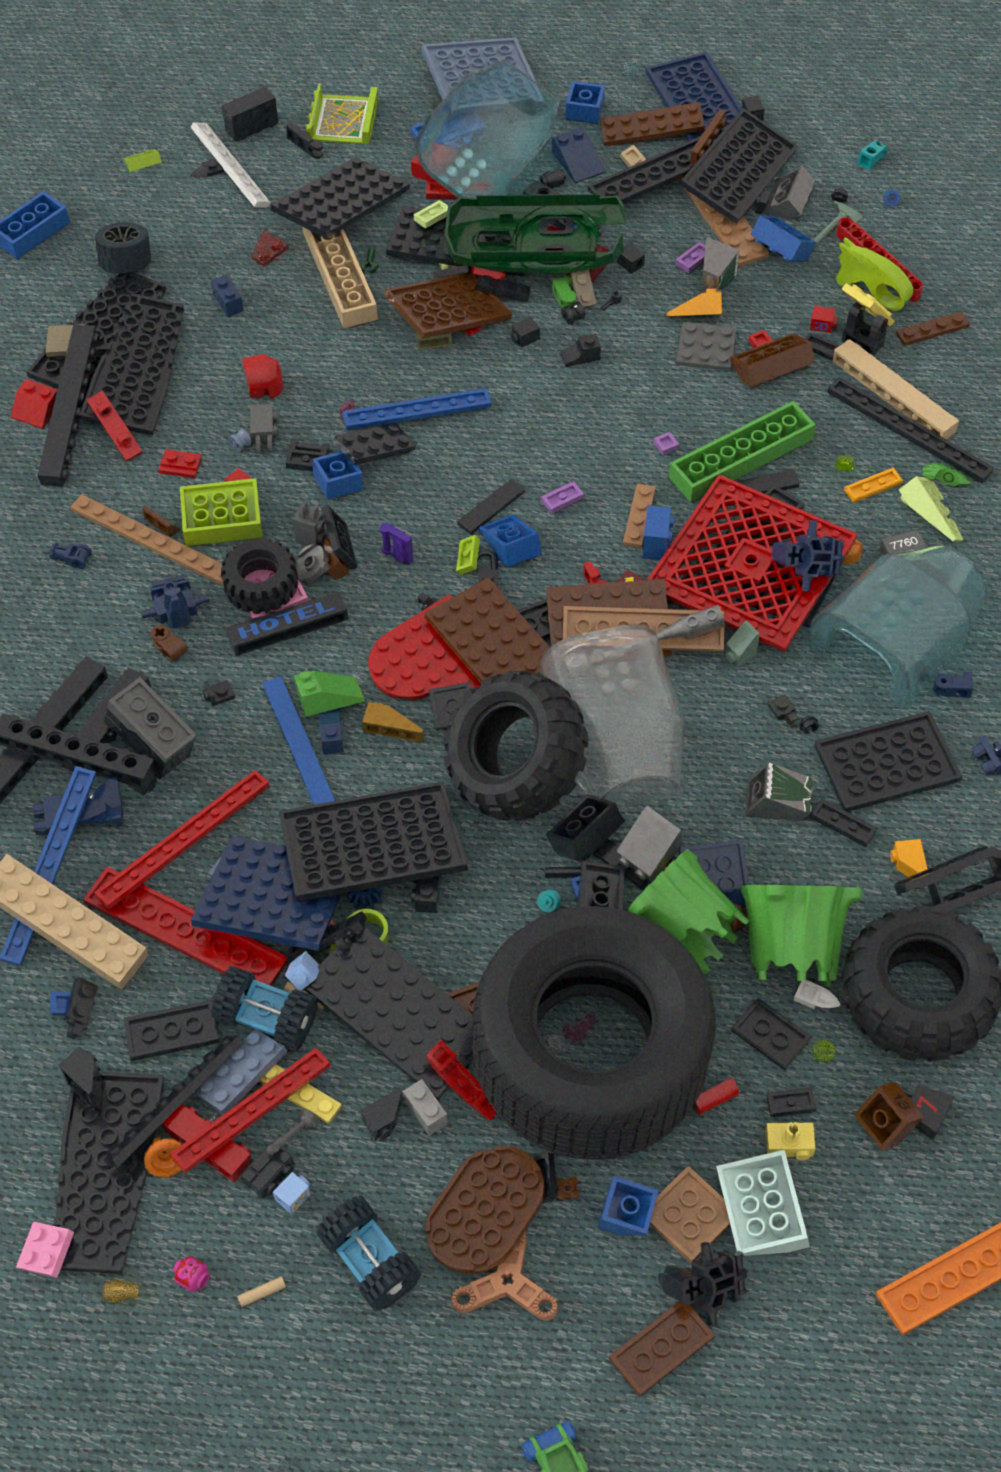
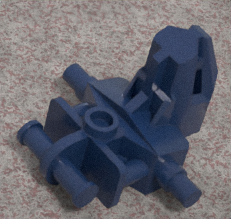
(810, 555)
(174, 601)

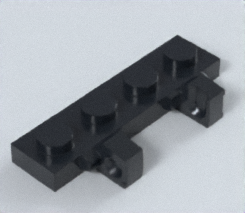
(336, 934)

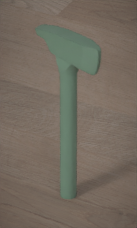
(843, 211)

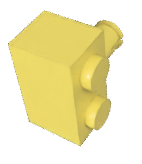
(794, 1138)

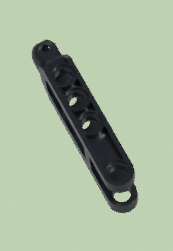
(959, 898)

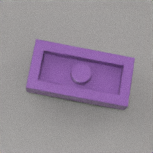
(691, 258)
(562, 497)

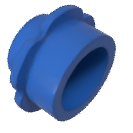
(894, 193)

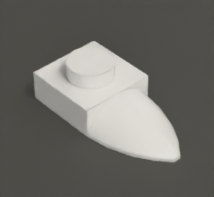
(815, 995)

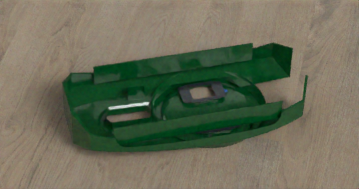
(529, 235)

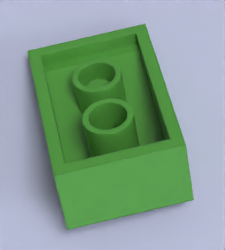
(326, 691)

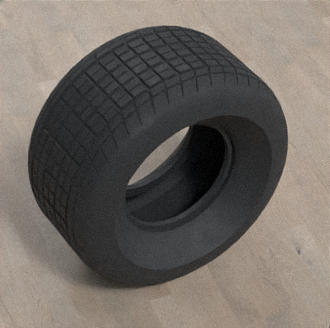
(606, 956)

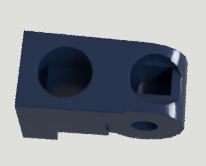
(954, 685)

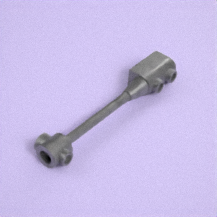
(694, 624)

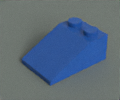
(511, 540)

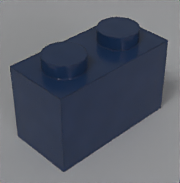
(227, 295)

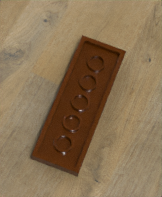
(652, 124)

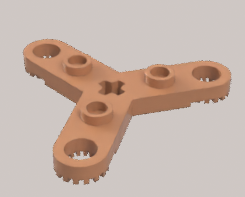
(521, 1290)

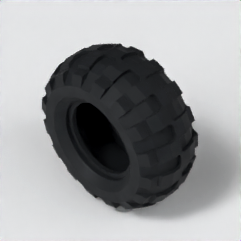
(476, 737)
(932, 939)

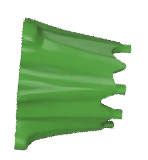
(689, 908)
(797, 926)

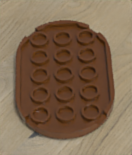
(485, 1209)

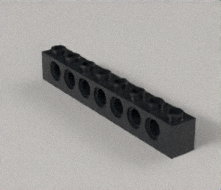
(65, 752)

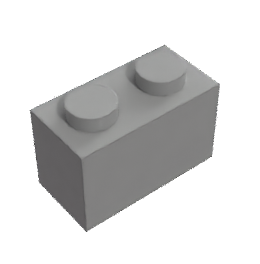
(425, 1107)

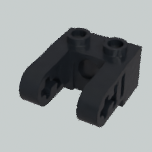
(867, 336)

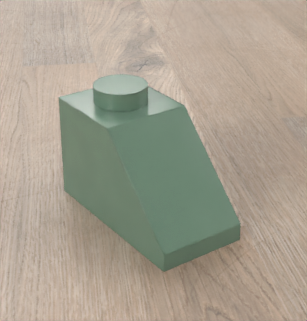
(742, 644)

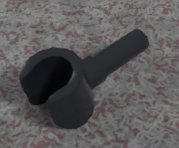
(614, 300)

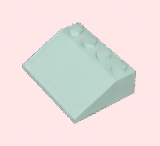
(763, 1205)

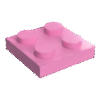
(45, 1249)

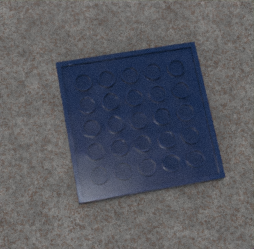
(256, 898)

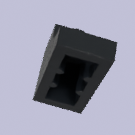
(583, 351)

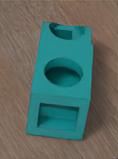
(872, 154)

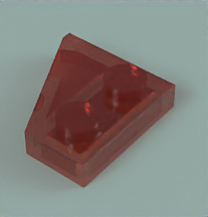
(268, 248)

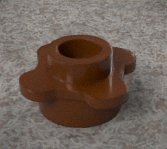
(567, 1194)

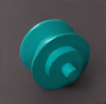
(549, 900)

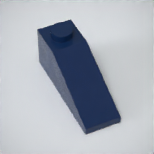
(331, 731)

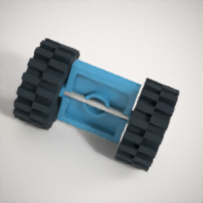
(264, 1007)
(368, 1253)

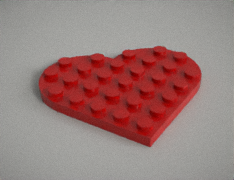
(415, 660)

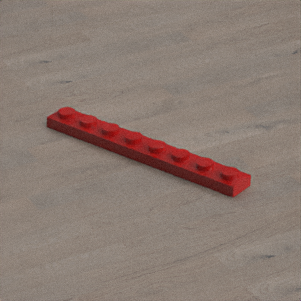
(250, 1110)

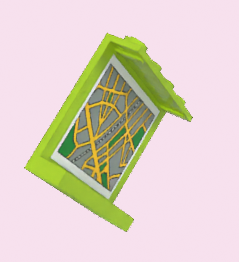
(342, 117)

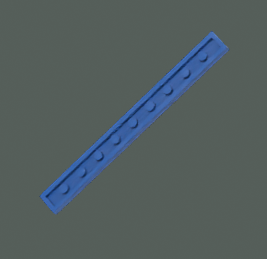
(52, 855)

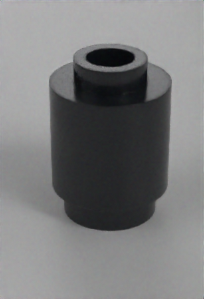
(553, 178)

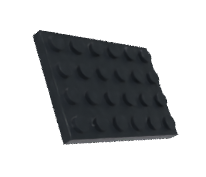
(887, 761)

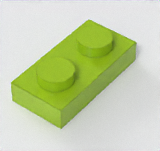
(468, 554)

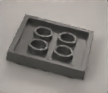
(706, 346)

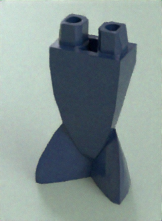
(101, 808)

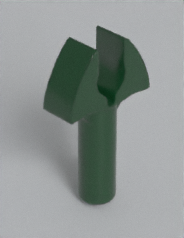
(369, 262)

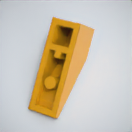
(703, 304)

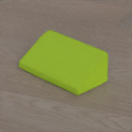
(142, 160)

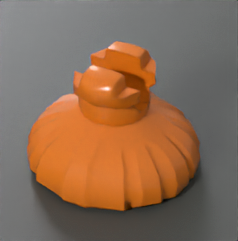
(158, 1157)

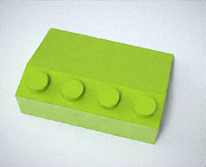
(220, 512)

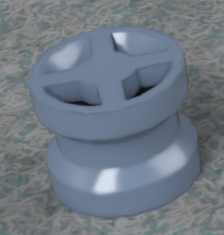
(240, 440)

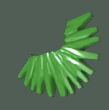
(945, 474)

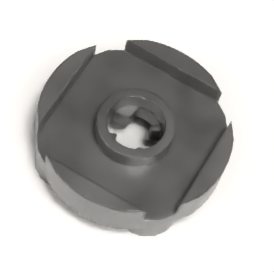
(310, 572)

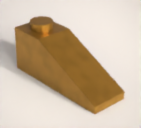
(386, 721)

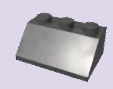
(790, 194)

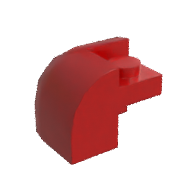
(263, 376)

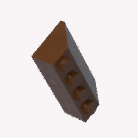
(773, 359)

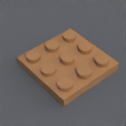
(689, 1214)

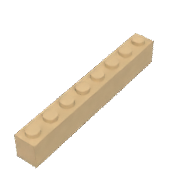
(894, 389)

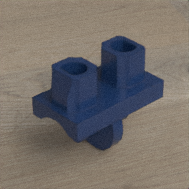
(984, 749)

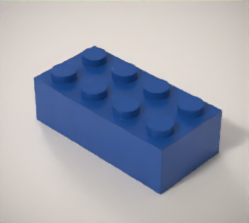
(32, 224)

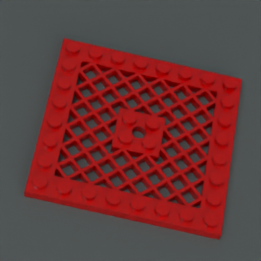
(723, 493)

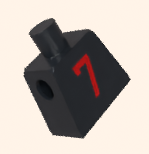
(934, 1108)

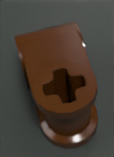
(168, 643)

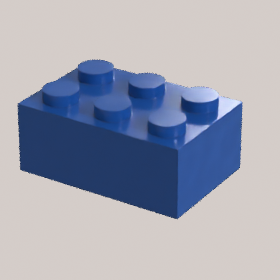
(783, 239)

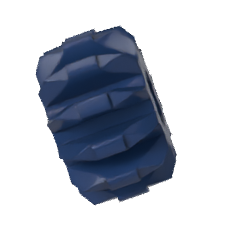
(365, 897)

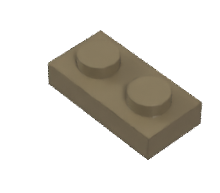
(583, 288)

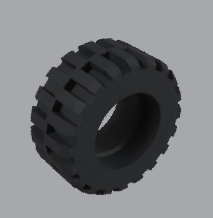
(259, 556)

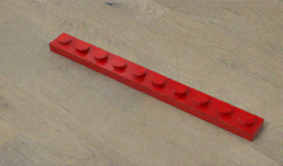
(181, 840)

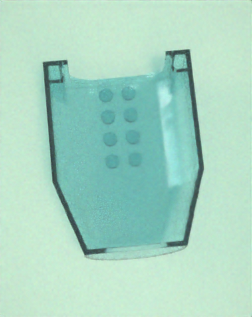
(487, 131)
(911, 611)

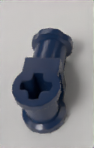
(73, 555)

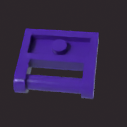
(402, 544)

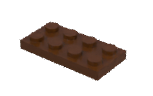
(661, 1347)

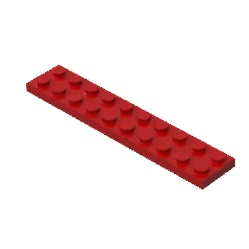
(171, 925)

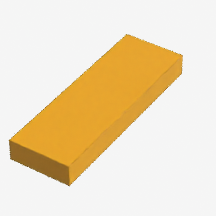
(873, 485)

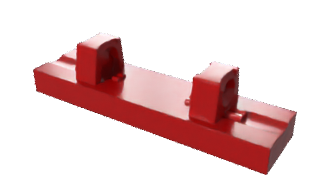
(114, 426)

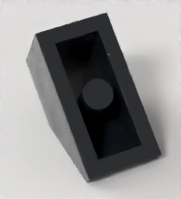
(383, 1114)

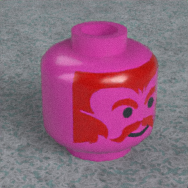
(191, 1273)

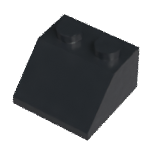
(83, 1076)

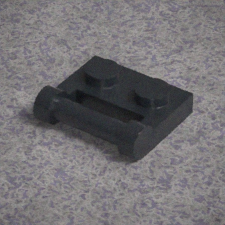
(302, 454)

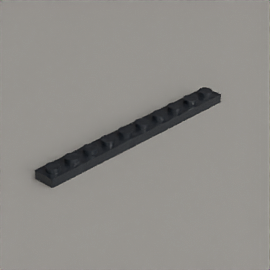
(911, 430)

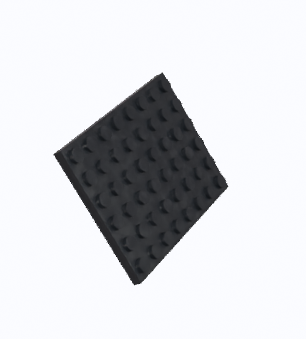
(371, 841)

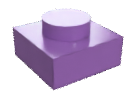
(666, 443)

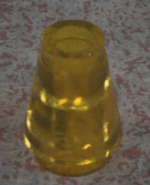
(119, 1290)

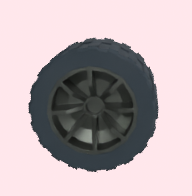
(123, 247)

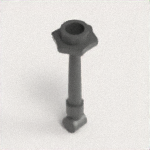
(307, 1120)

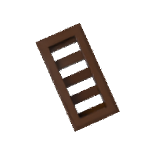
(337, 567)

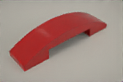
(459, 1079)

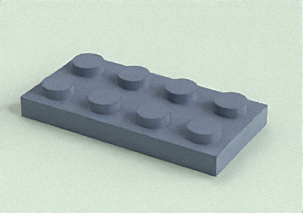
(240, 1072)

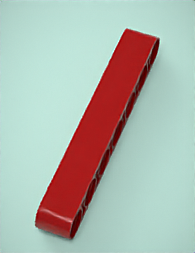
(849, 229)

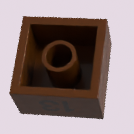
(888, 1116)

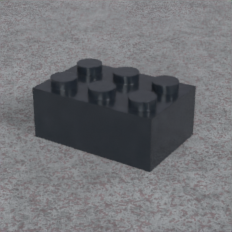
(250, 114)
(585, 828)

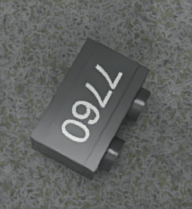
(901, 542)

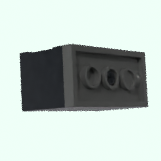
(150, 726)

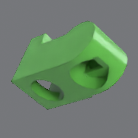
(562, 291)

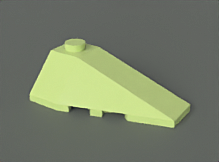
(925, 499)

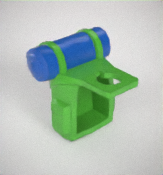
(555, 1450)

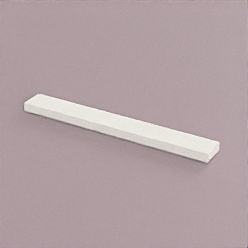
(230, 165)

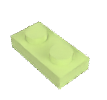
(431, 214)

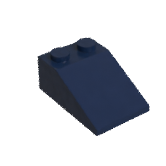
(577, 155)

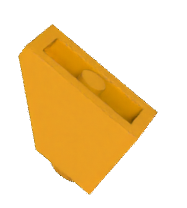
(908, 857)

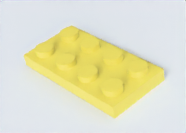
(868, 301)

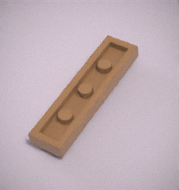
(637, 518)

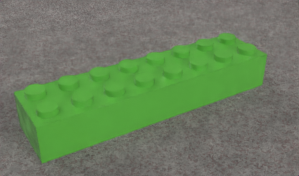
(742, 450)

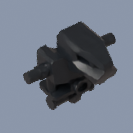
(708, 1281)

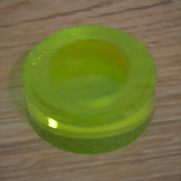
(844, 463)
(823, 1051)

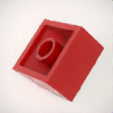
(34, 403)

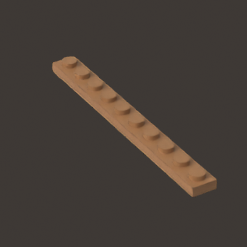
(148, 538)

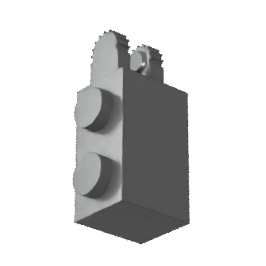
(262, 425)
(309, 525)

